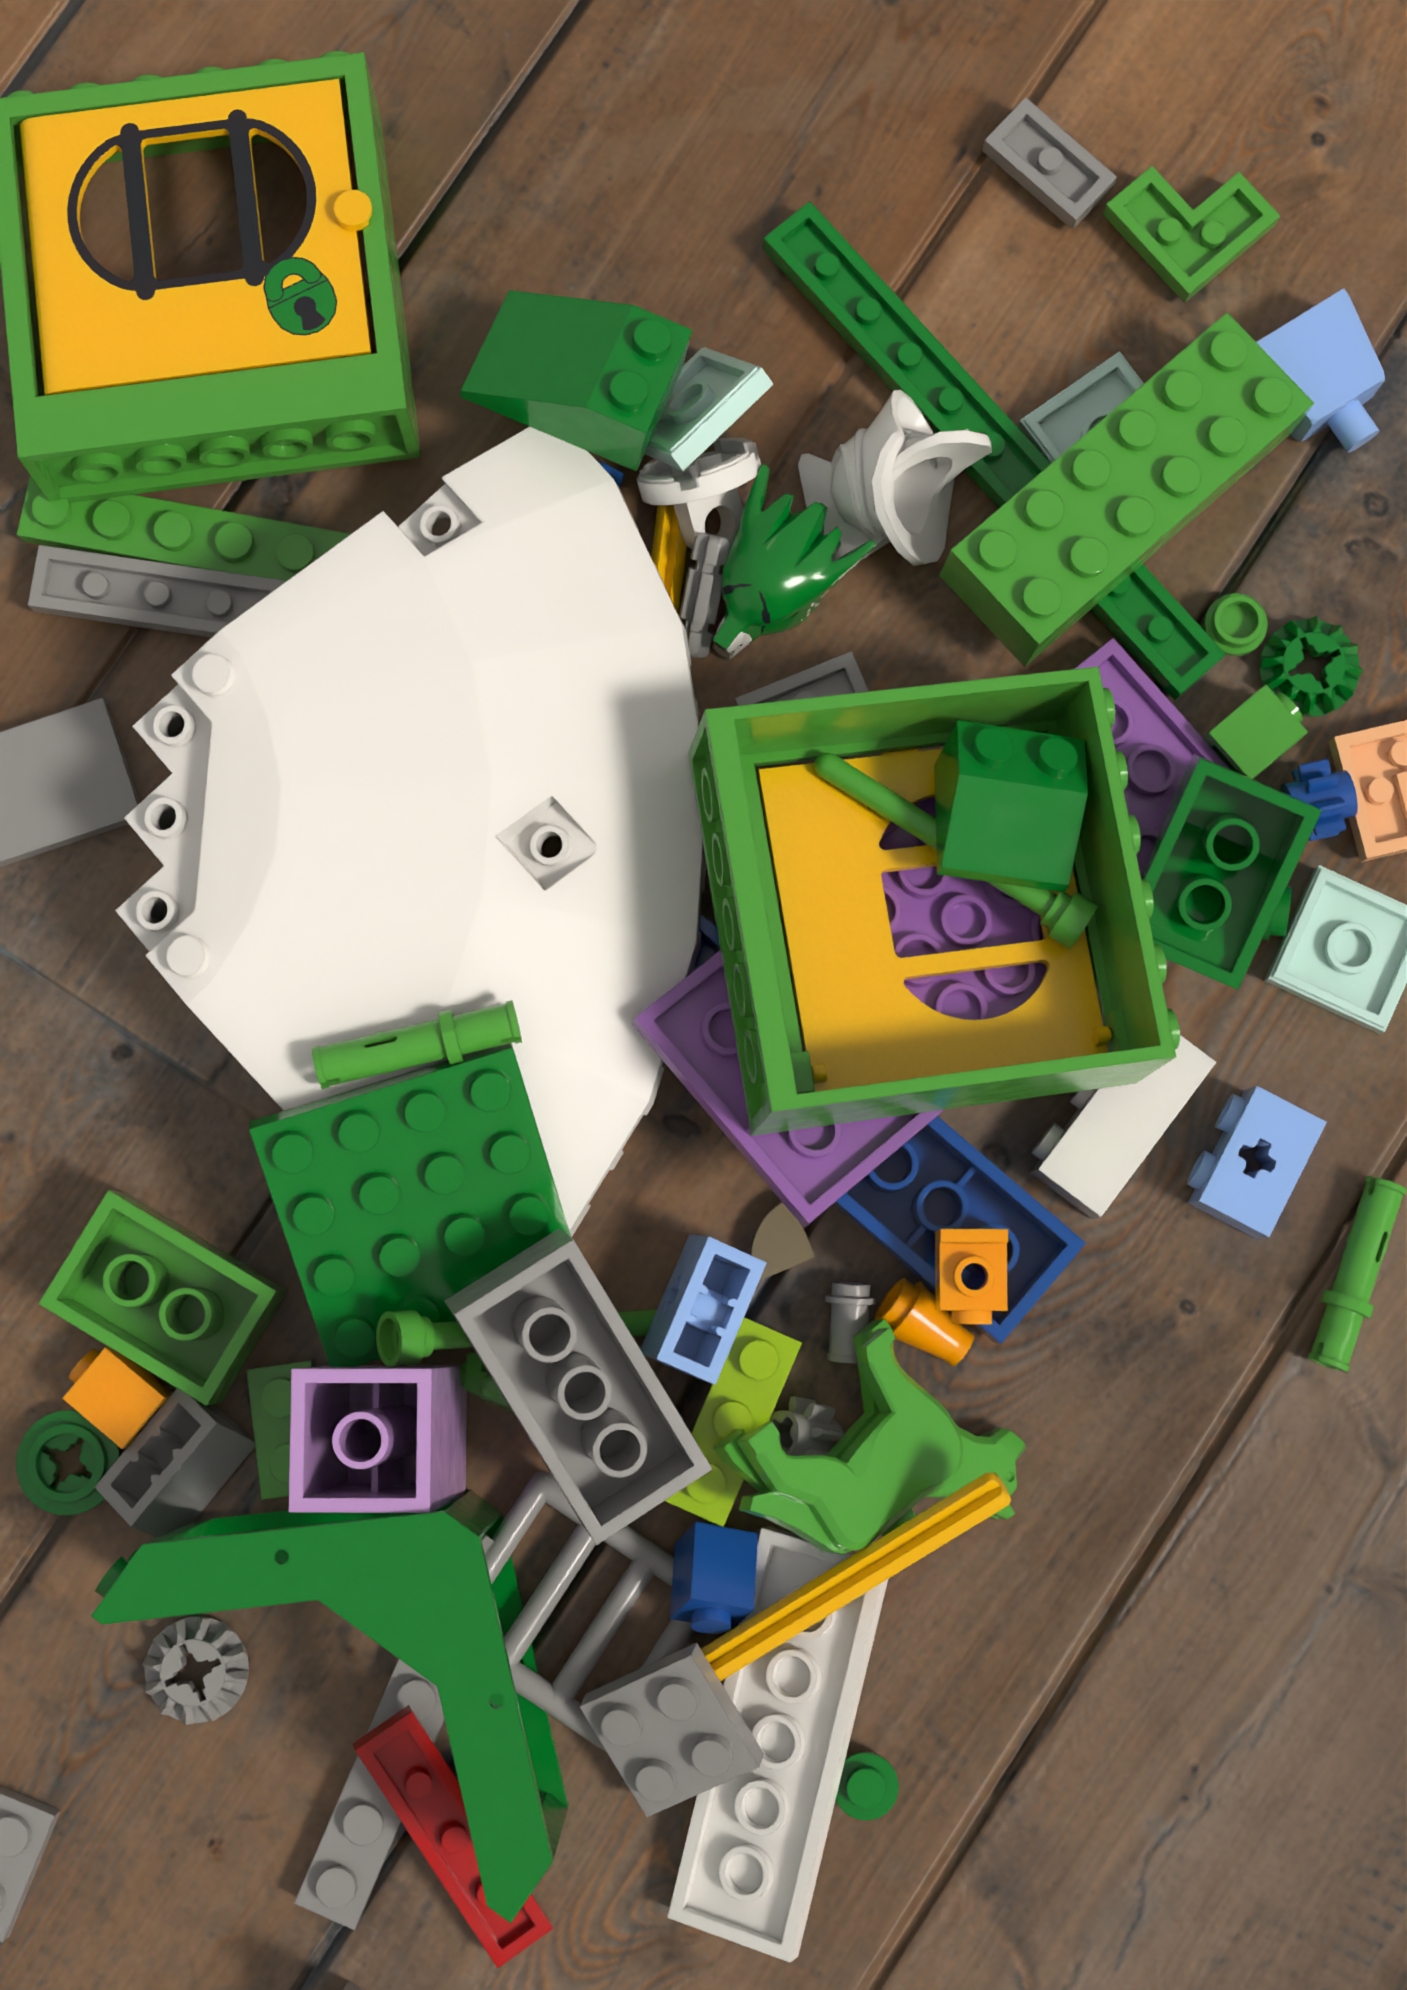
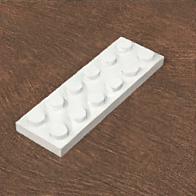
(764, 1833)

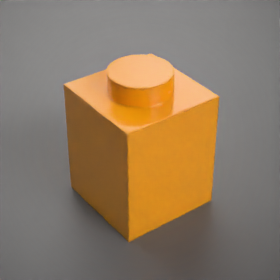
(115, 1394)

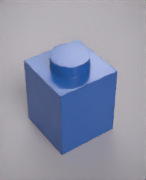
(713, 1577)

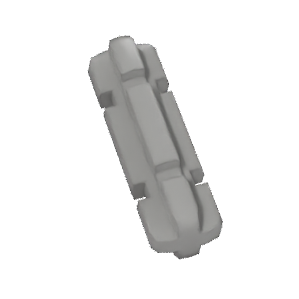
(703, 591)

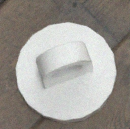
(704, 485)

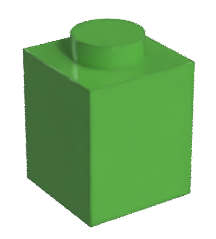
(1257, 732)

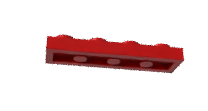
(433, 1812)

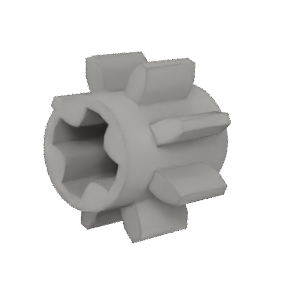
(807, 1427)

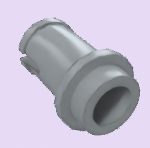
(848, 1316)

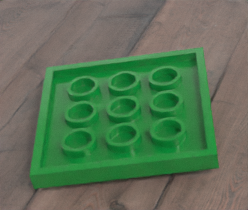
(407, 1192)

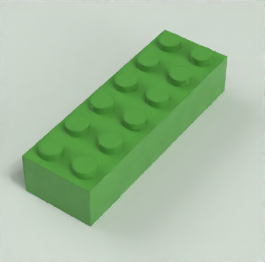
(1125, 489)

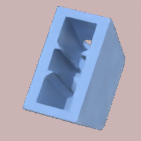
(1333, 365)

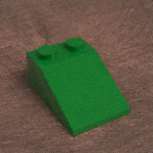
(580, 371)
(1223, 868)

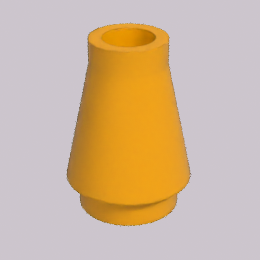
(917, 1323)

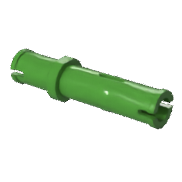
(417, 1044)
(1357, 1273)

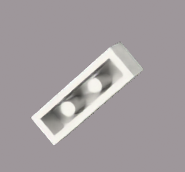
(1116, 1131)

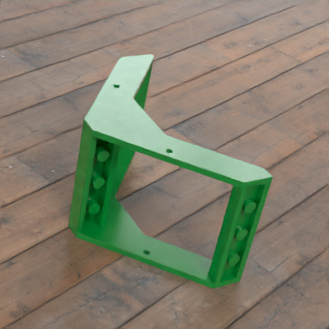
(421, 1595)

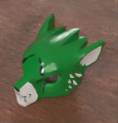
(778, 568)

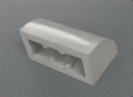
(175, 1465)

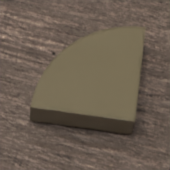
(781, 1242)

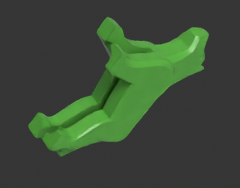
(878, 1468)

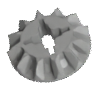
(208, 1641)

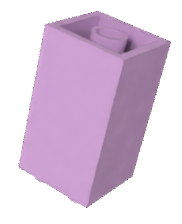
(377, 1438)

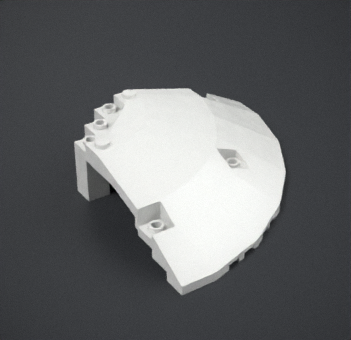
(379, 787)

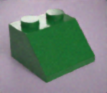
(1009, 805)

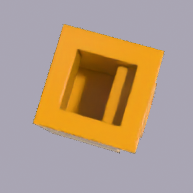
(952, 1254)

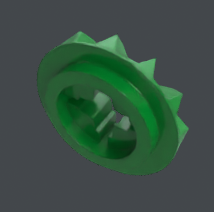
(1284, 653)
(39, 1469)

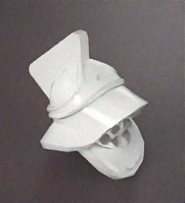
(892, 482)

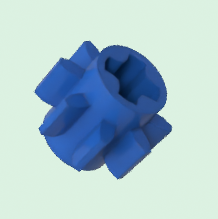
(1328, 791)

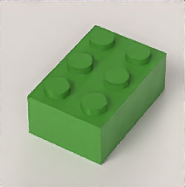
(163, 1297)

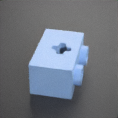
(1284, 1145)
(702, 1308)

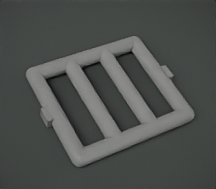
(647, 1560)

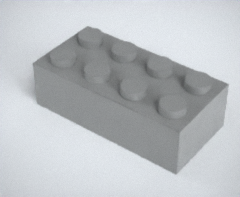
(578, 1385)

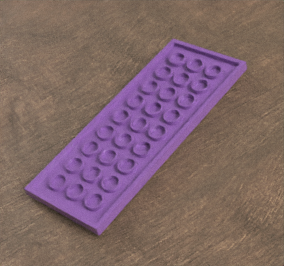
(926, 916)

